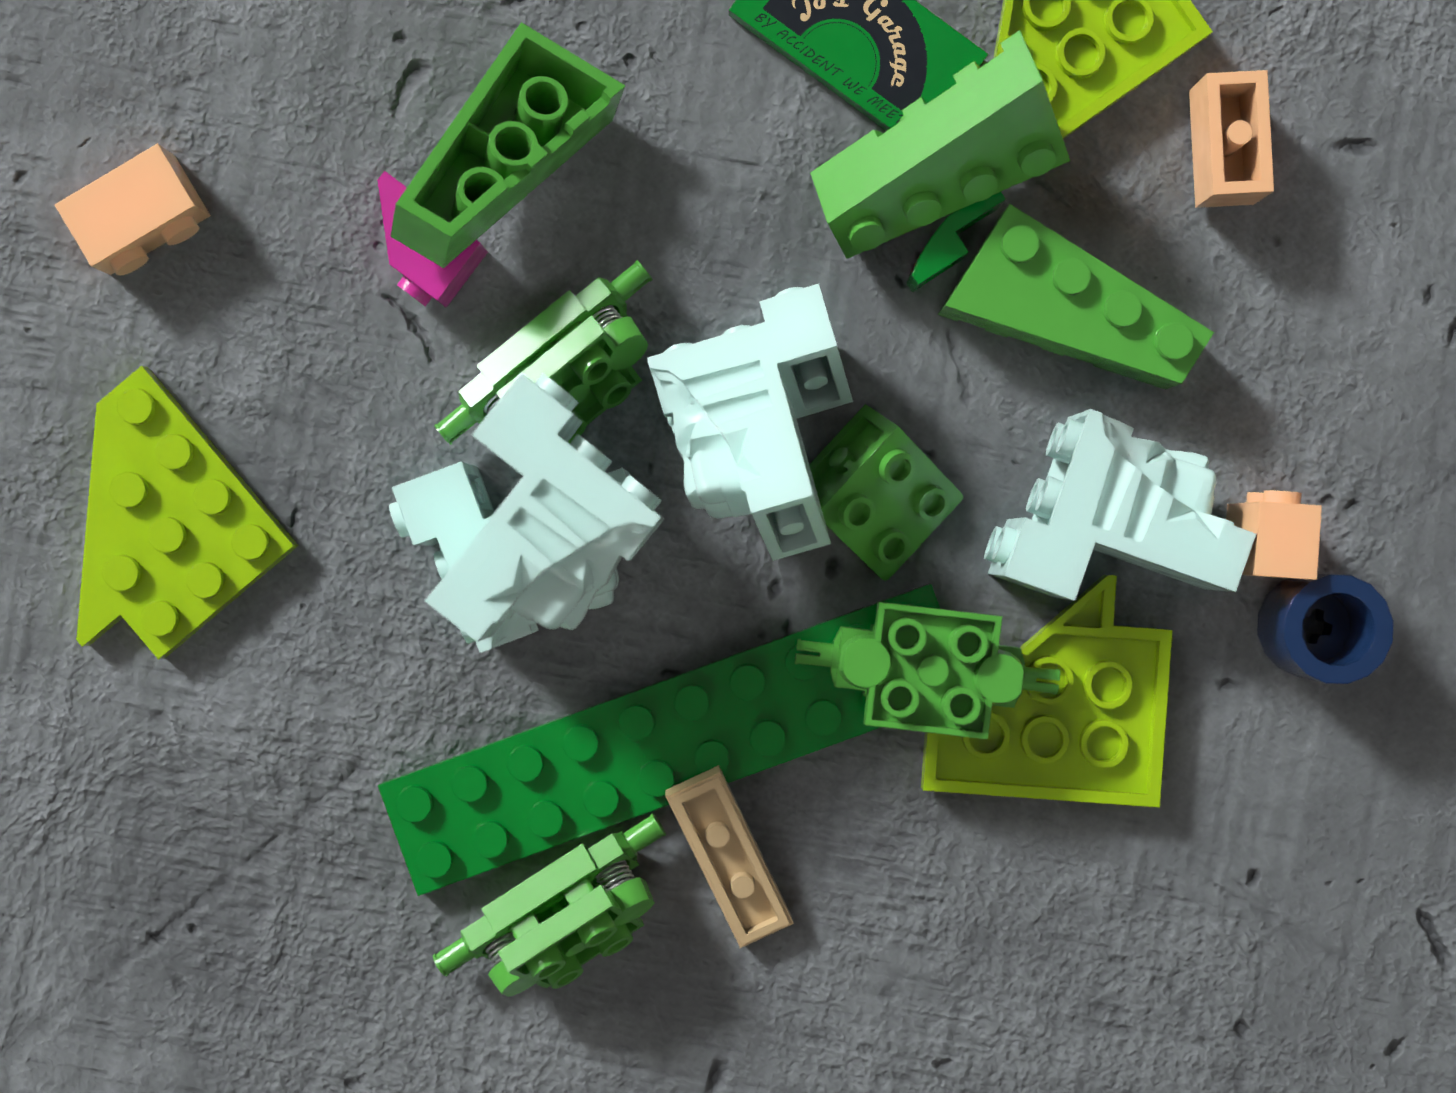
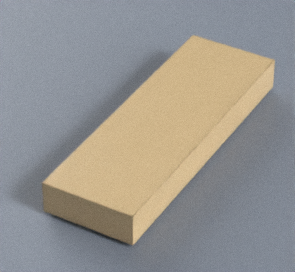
(729, 856)

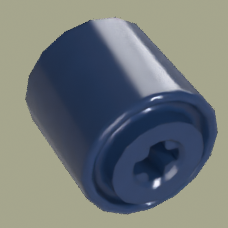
(1354, 632)

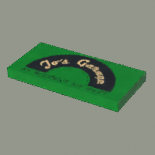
(864, 50)

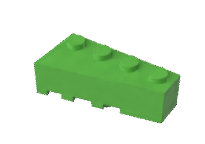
(508, 138)
(944, 153)
(1069, 303)

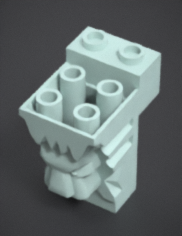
(738, 413)
(1121, 501)
(451, 511)
(554, 531)

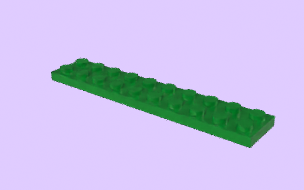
(624, 755)

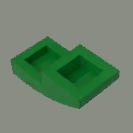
(945, 246)

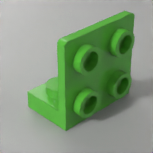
(880, 491)

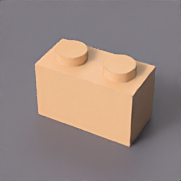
(1231, 139)
(133, 211)
(1285, 534)

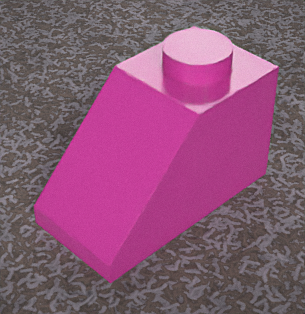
(421, 276)

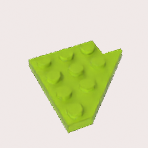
(1099, 48)
(166, 522)
(1088, 741)

